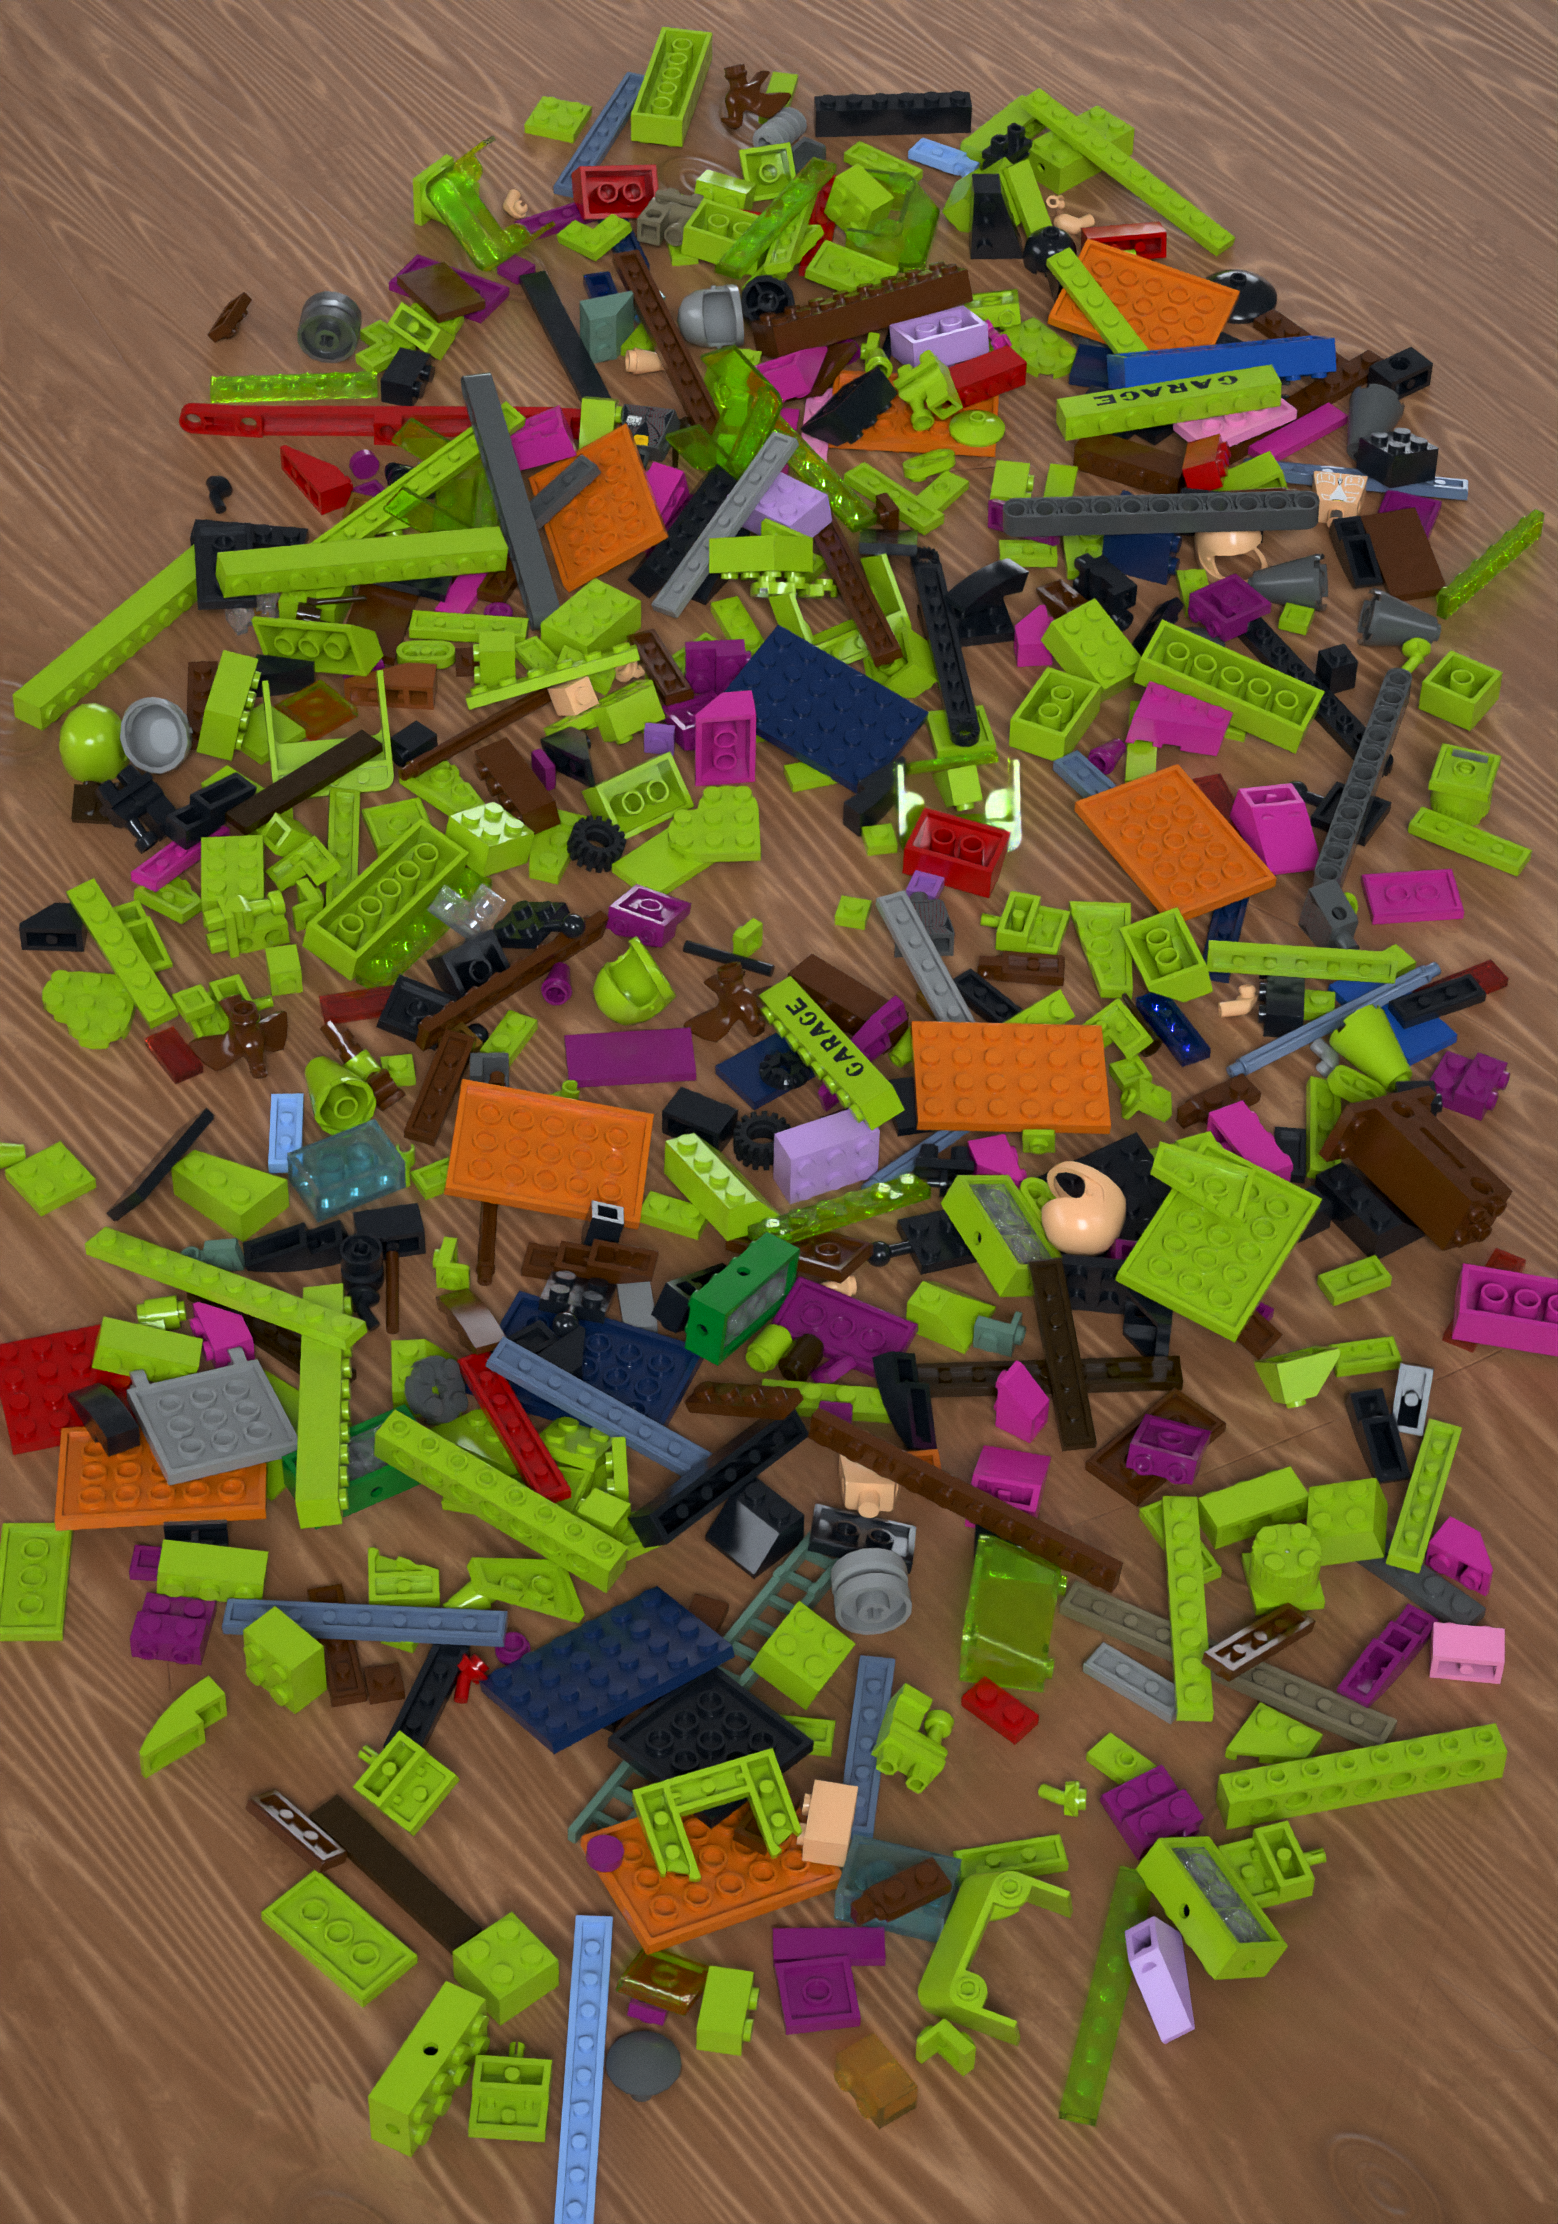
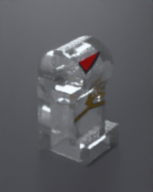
(241, 618)

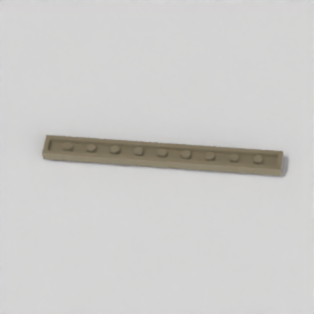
(1260, 1682)

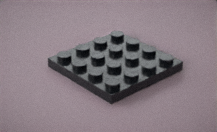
(1129, 1167)
(703, 1727)

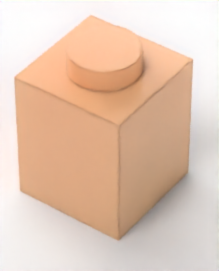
(573, 696)

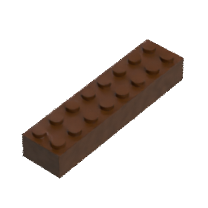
(862, 310)

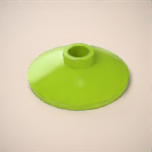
(977, 428)

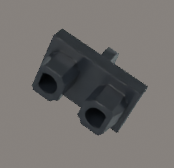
(942, 1172)
(201, 1531)

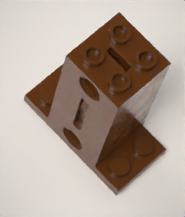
(1420, 1166)

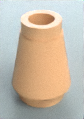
(642, 361)

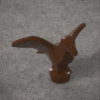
(748, 97)
(734, 1004)
(243, 1038)

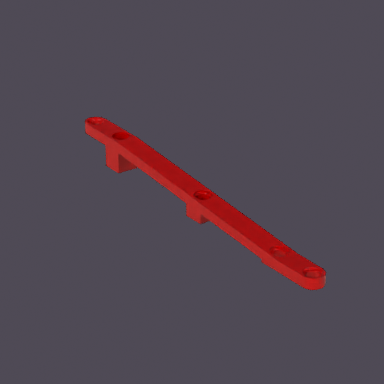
(374, 421)

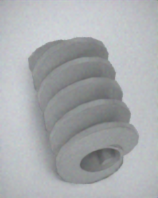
(782, 128)

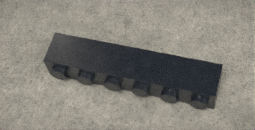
(892, 114)
(683, 531)
(716, 1479)

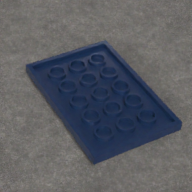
(825, 709)
(620, 1360)
(606, 1669)

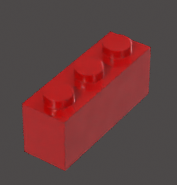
(1146, 238)
(988, 375)
(1206, 463)

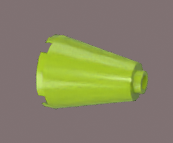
(1372, 1047)
(338, 1096)

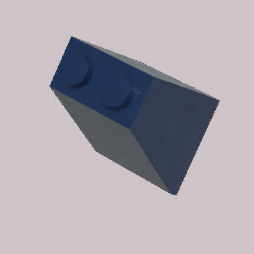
(1144, 555)

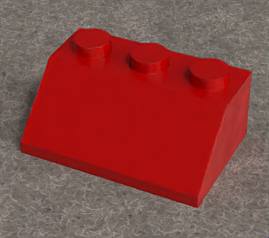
(613, 190)
(958, 850)

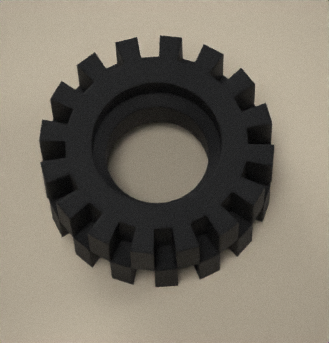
(597, 831)
(754, 1128)

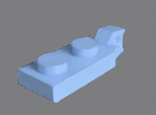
(942, 157)

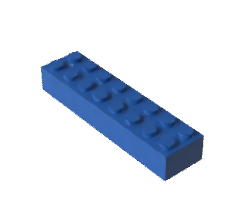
(1289, 357)

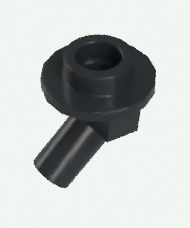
(219, 489)
(363, 1299)

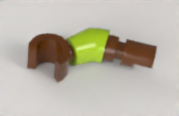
(364, 1066)

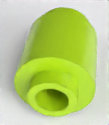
(163, 1308)
(768, 1348)

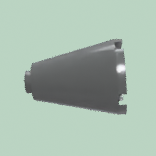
(1371, 411)
(1295, 582)
(1393, 622)

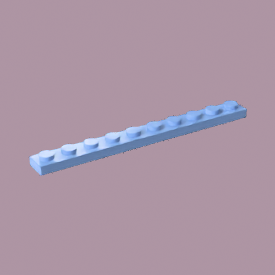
(584, 2071)

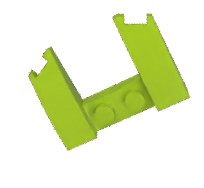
(751, 1776)

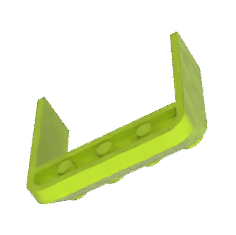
(370, 777)

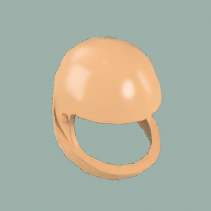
(1226, 544)
(1085, 1223)

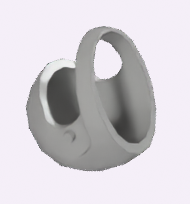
(712, 317)
(156, 735)

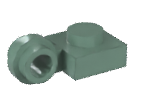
(219, 1253)

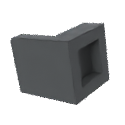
(805, 150)
(485, 1063)

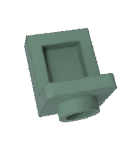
(999, 1336)

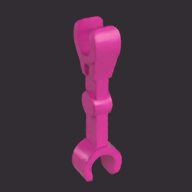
(997, 340)

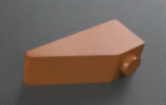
(405, 687)

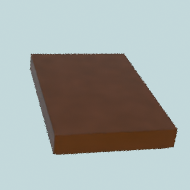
(441, 292)
(833, 363)

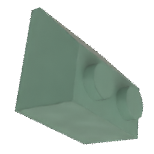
(606, 324)

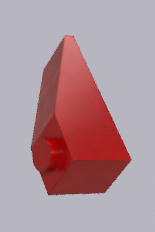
(318, 480)

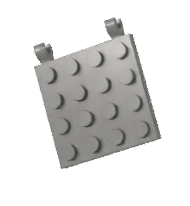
(212, 1420)

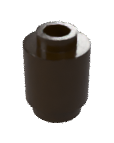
(801, 1358)

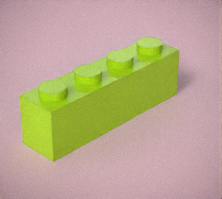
(998, 125)

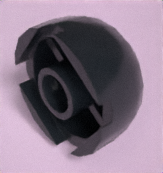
(1044, 244)
(763, 296)

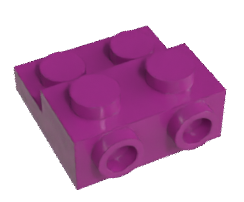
(1227, 607)
(714, 664)
(683, 717)
(647, 915)
(1470, 1084)
(1168, 1449)
(172, 1629)
(1150, 1810)

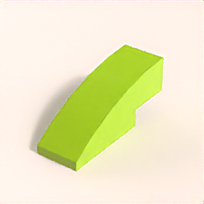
(144, 934)
(182, 1726)

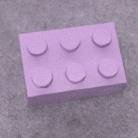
(950, 334)
(792, 506)
(824, 1156)

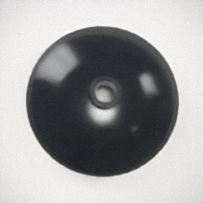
(1255, 296)

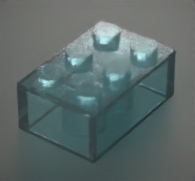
(346, 1170)
(876, 1860)

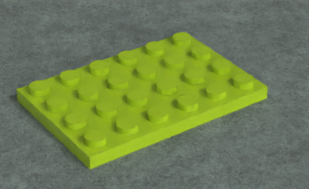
(1210, 1266)

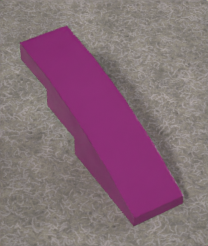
(871, 1040)
(1387, 1656)

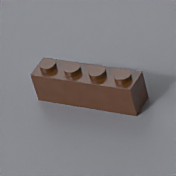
(1130, 464)
(516, 785)
(841, 996)

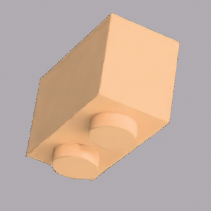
(828, 1823)

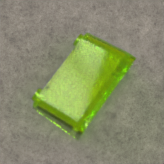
(1010, 1617)

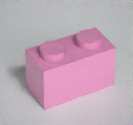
(1467, 1653)

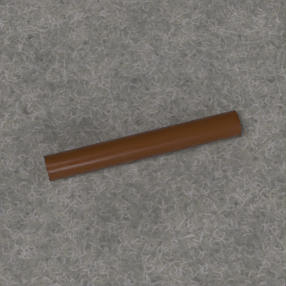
(392, 1292)

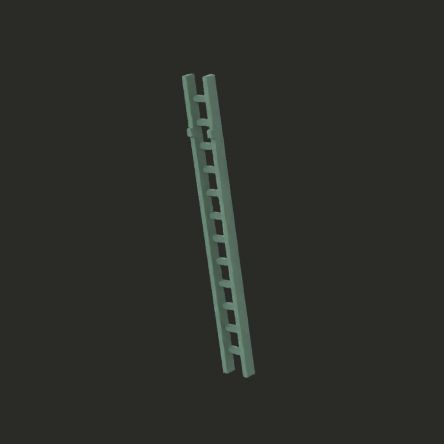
(748, 1620)

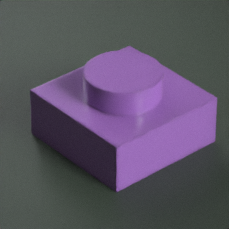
(659, 738)
(927, 883)

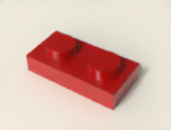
(999, 1710)

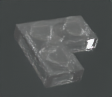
(465, 916)

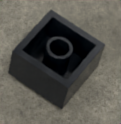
(1397, 458)

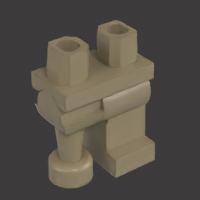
(666, 215)

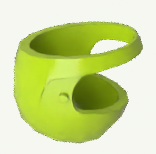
(92, 743)
(632, 987)

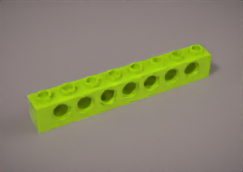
(500, 1501)
(1361, 1776)

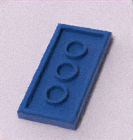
(1416, 1041)

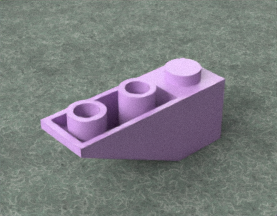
(1161, 1974)

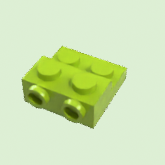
(997, 306)

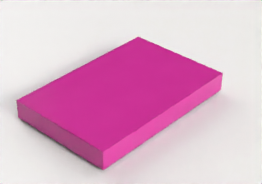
(1412, 896)

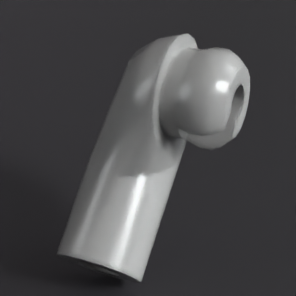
(1327, 1054)

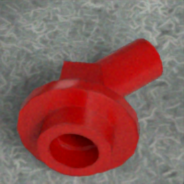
(473, 1670)

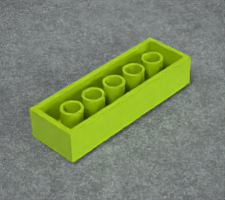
(671, 87)
(1258, 695)
(384, 898)

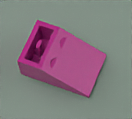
(794, 373)
(1276, 827)
(1012, 1477)

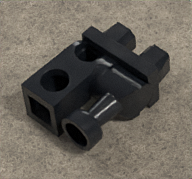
(1012, 146)
(1108, 586)
(138, 799)

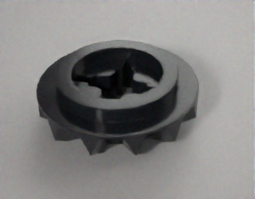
(779, 1078)

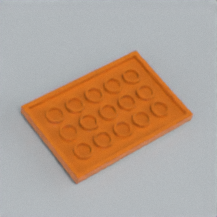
(1156, 300)
(895, 431)
(609, 517)
(1175, 843)
(1009, 1077)
(547, 1152)
(133, 1492)
(732, 1886)

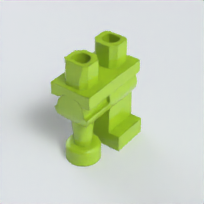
(927, 383)
(246, 924)
(904, 1747)

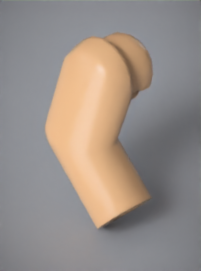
(1053, 203)
(513, 206)
(1072, 224)
(1241, 1005)

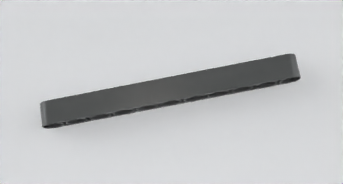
(510, 498)
(1160, 513)
(1364, 778)

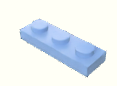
(285, 1129)

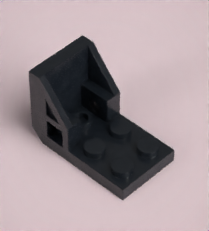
(1094, 1289)

